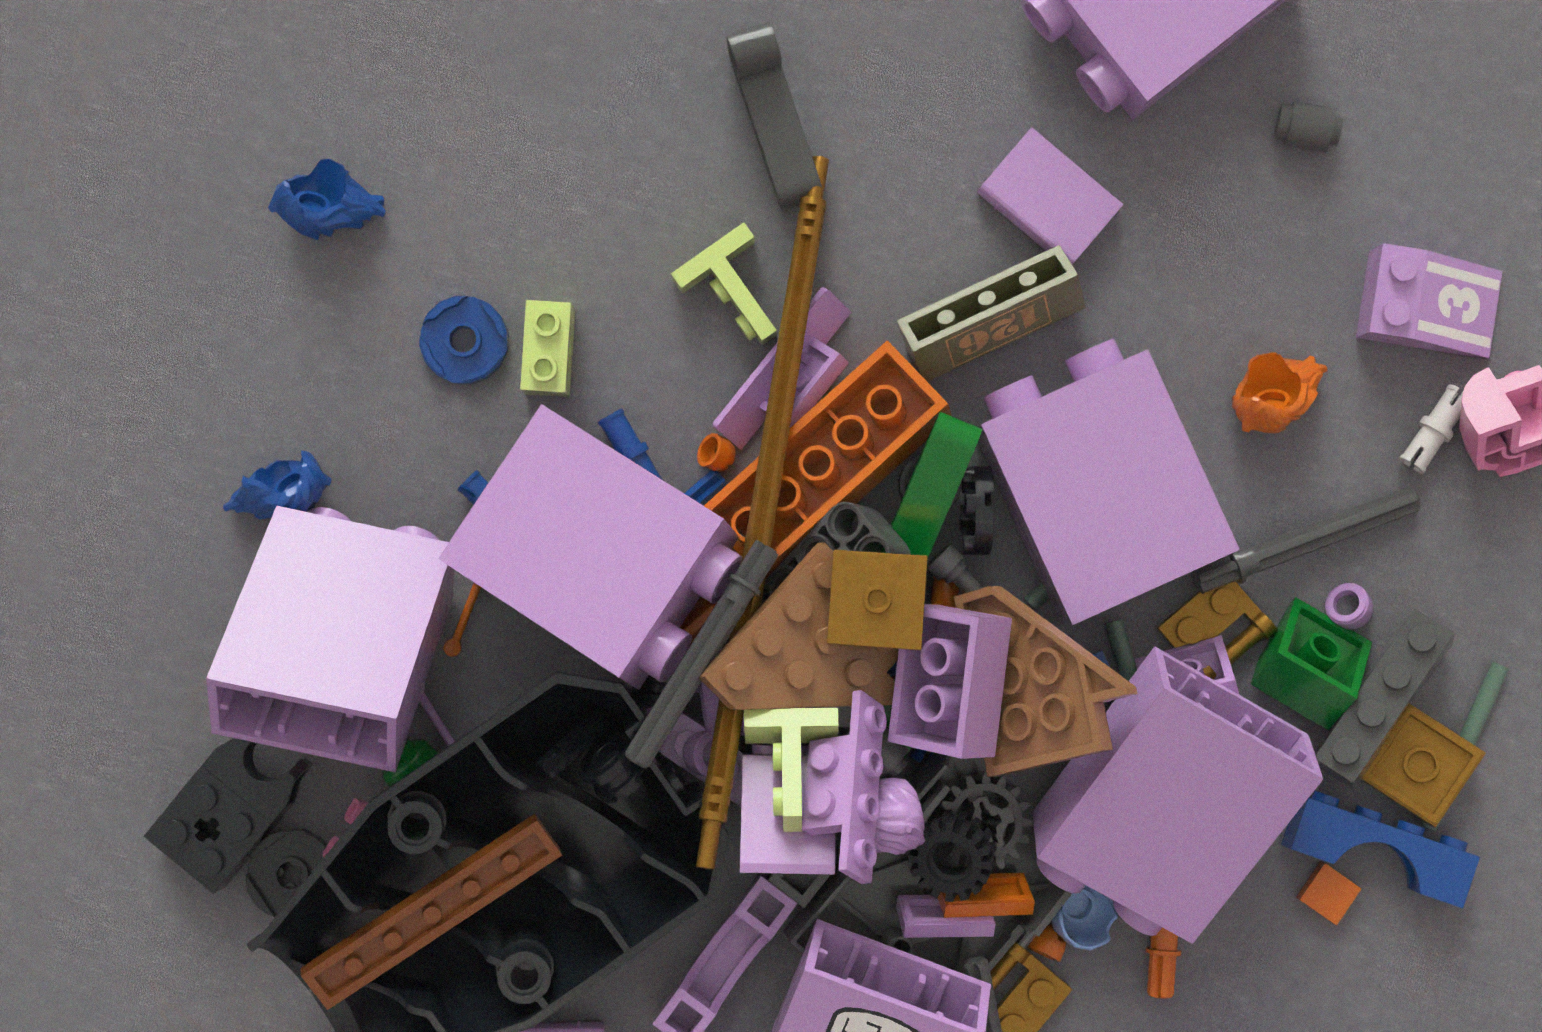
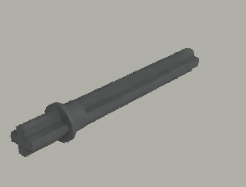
(1306, 540)
(703, 650)

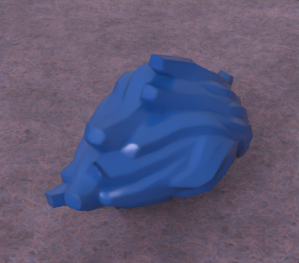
(324, 201)
(282, 484)

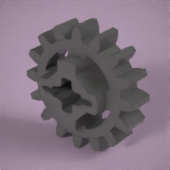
(999, 815)

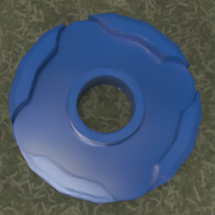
(476, 363)

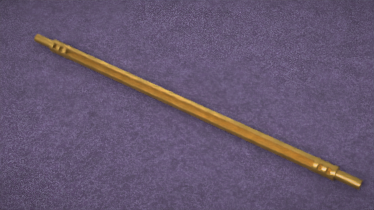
(766, 490)

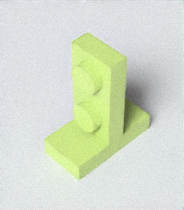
(727, 283)
(786, 732)

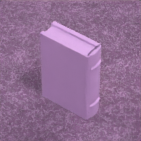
(1049, 196)

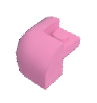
(1503, 420)

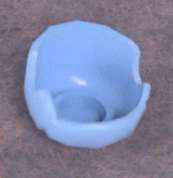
(1085, 919)

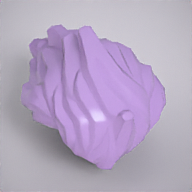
(900, 817)

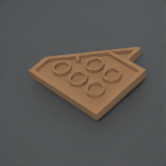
(784, 652)
(1049, 692)

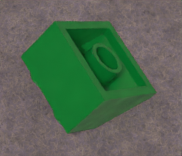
(1312, 664)

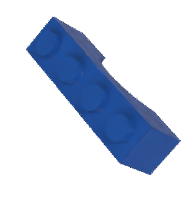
(1431, 867)

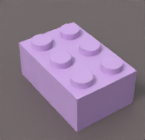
(952, 688)

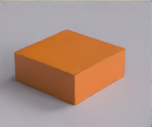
(1328, 893)

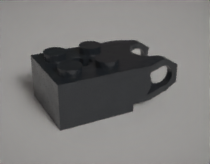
(239, 799)

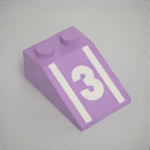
(1428, 301)

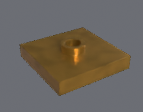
(877, 600)
(1423, 765)

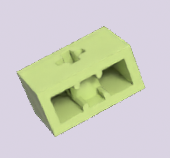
(547, 348)

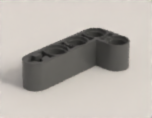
(772, 113)
(836, 531)

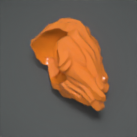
(1276, 391)

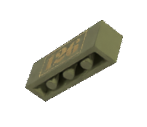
(992, 313)

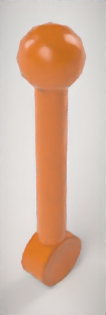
(453, 646)

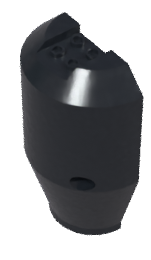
(609, 896)

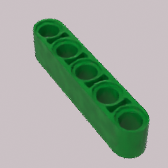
(935, 482)

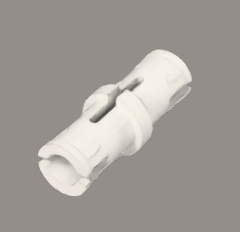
(1434, 430)

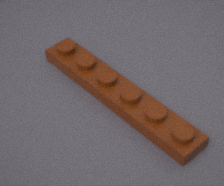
(430, 912)

